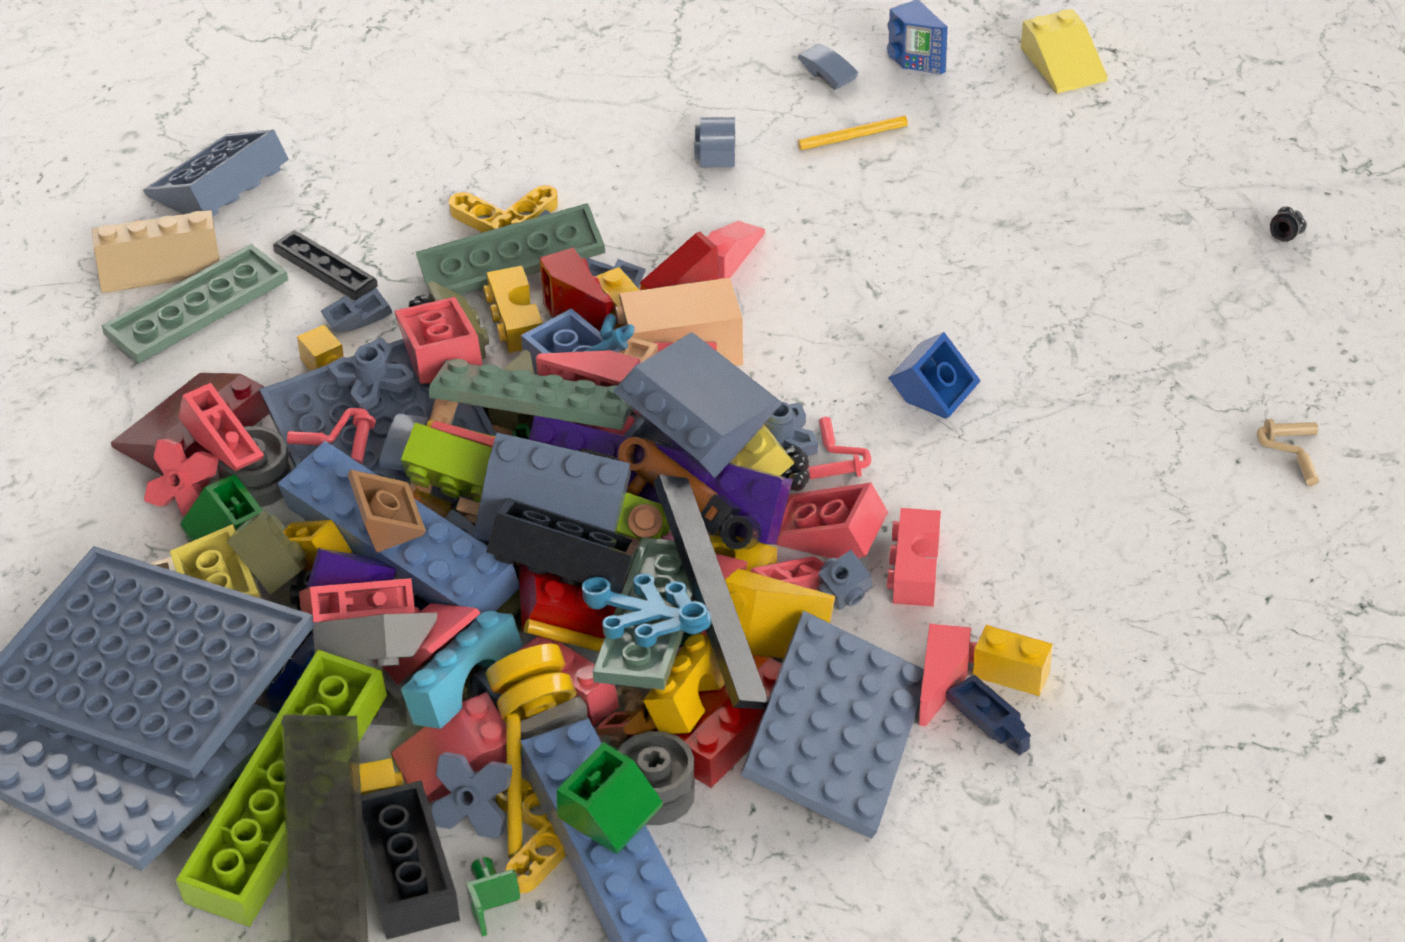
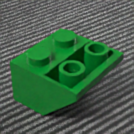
(218, 507)
(607, 798)

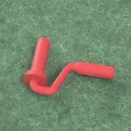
(363, 422)
(841, 467)

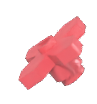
(182, 477)

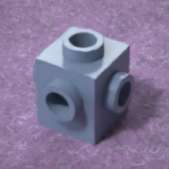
(845, 579)

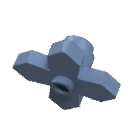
(370, 373)
(787, 428)
(471, 794)

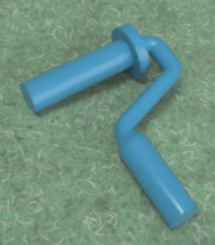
(613, 338)

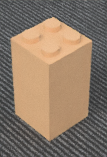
(675, 311)

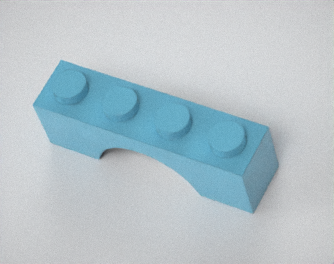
(437, 689)

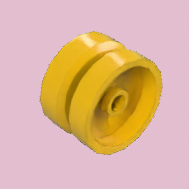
(530, 681)

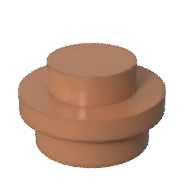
(645, 521)

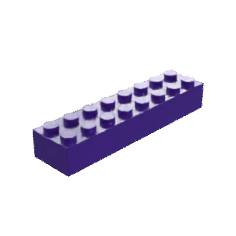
(755, 491)

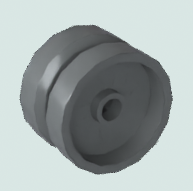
(263, 476)
(668, 768)

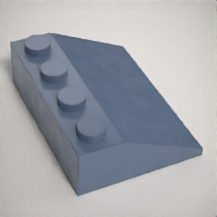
(220, 172)
(698, 401)
(551, 479)

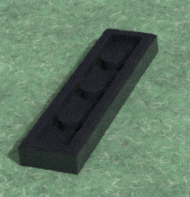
(325, 265)

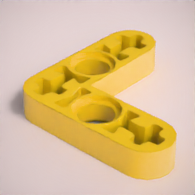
(468, 208)
(541, 865)

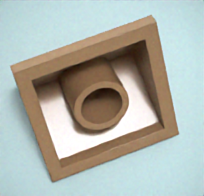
(386, 509)

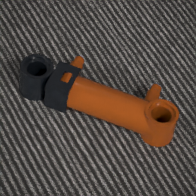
(716, 510)

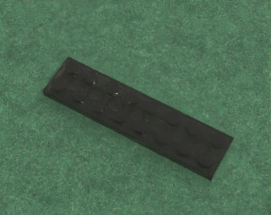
(323, 829)

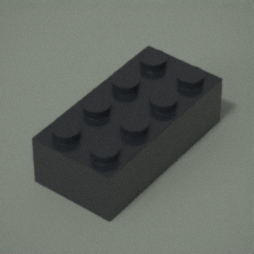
(561, 545)
(406, 861)

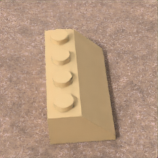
(154, 250)

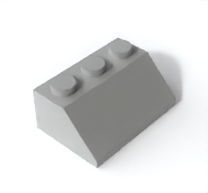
(374, 637)

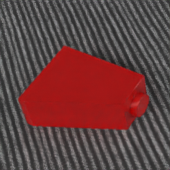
(690, 263)

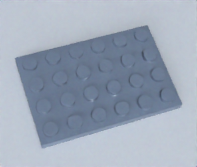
(835, 725)

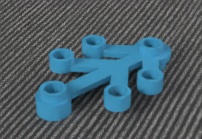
(688, 617)

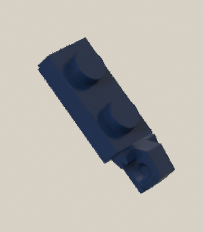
(990, 713)

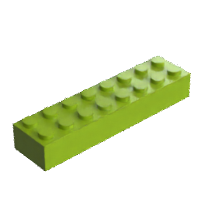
(461, 469)
(246, 840)

